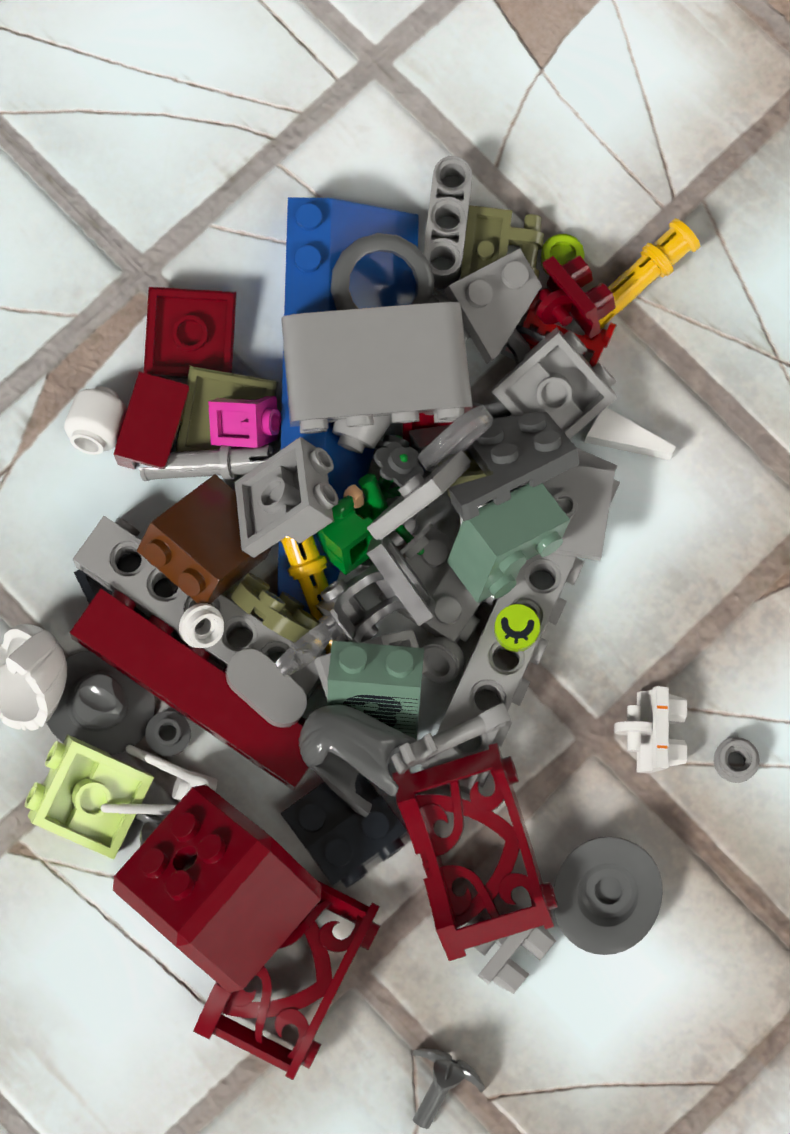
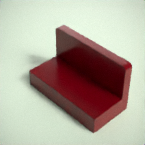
(151, 422)

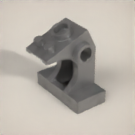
(348, 618)

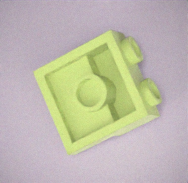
(75, 790)

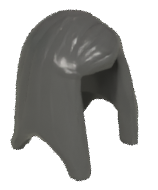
(346, 742)

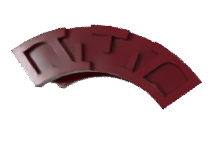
(447, 908)
(286, 1009)

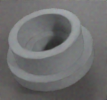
(746, 750)

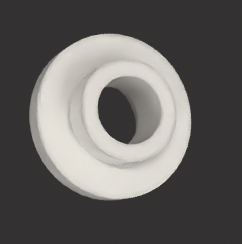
(209, 633)

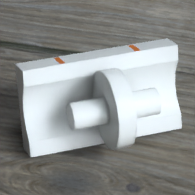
(649, 729)

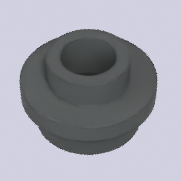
(178, 743)

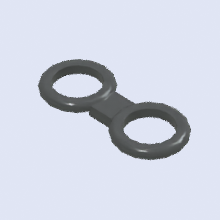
(424, 288)

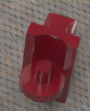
(567, 301)

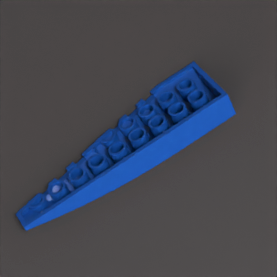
(315, 238)

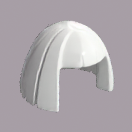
(30, 676)

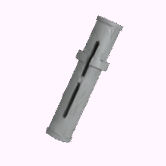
(224, 461)

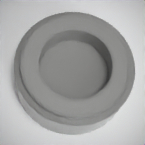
(442, 660)

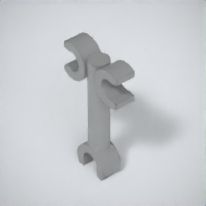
(429, 745)

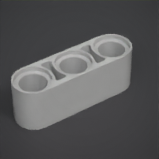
(452, 203)

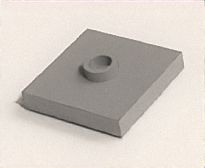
(418, 494)
(585, 498)

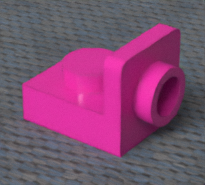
(244, 422)

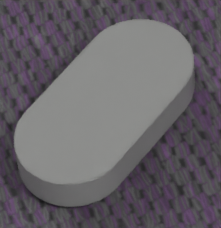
(265, 688)

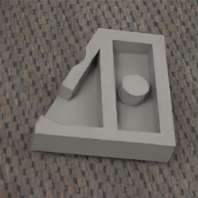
(495, 301)

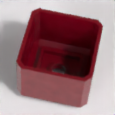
(217, 887)

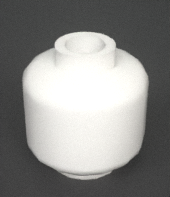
(95, 420)

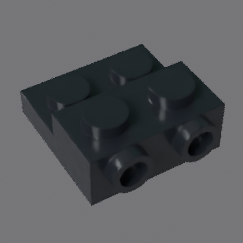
(341, 838)

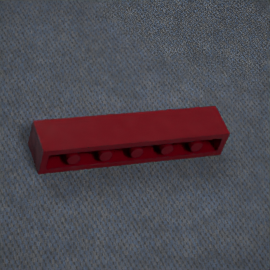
(187, 683)

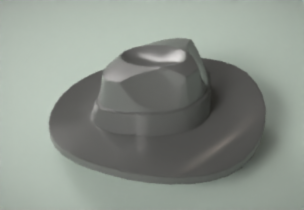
(101, 706)
(607, 895)

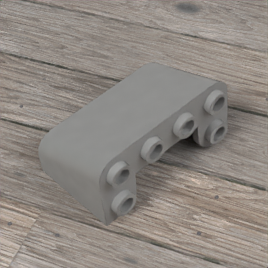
(376, 365)

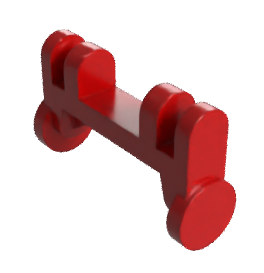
(594, 345)

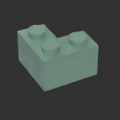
(503, 538)

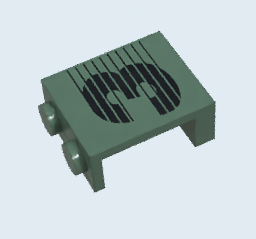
(378, 682)

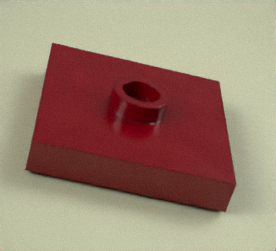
(189, 331)

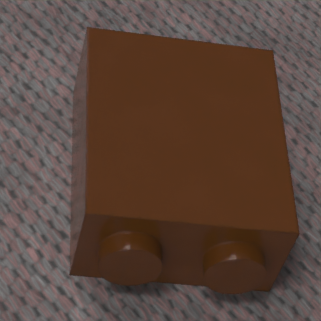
(200, 542)

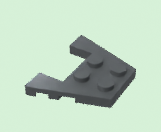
(509, 454)

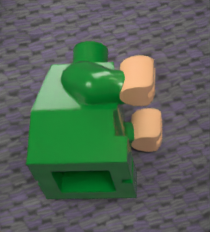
(347, 537)

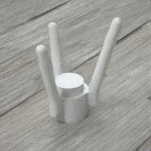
(184, 782)

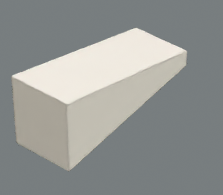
(619, 433)

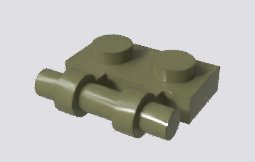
(491, 233)

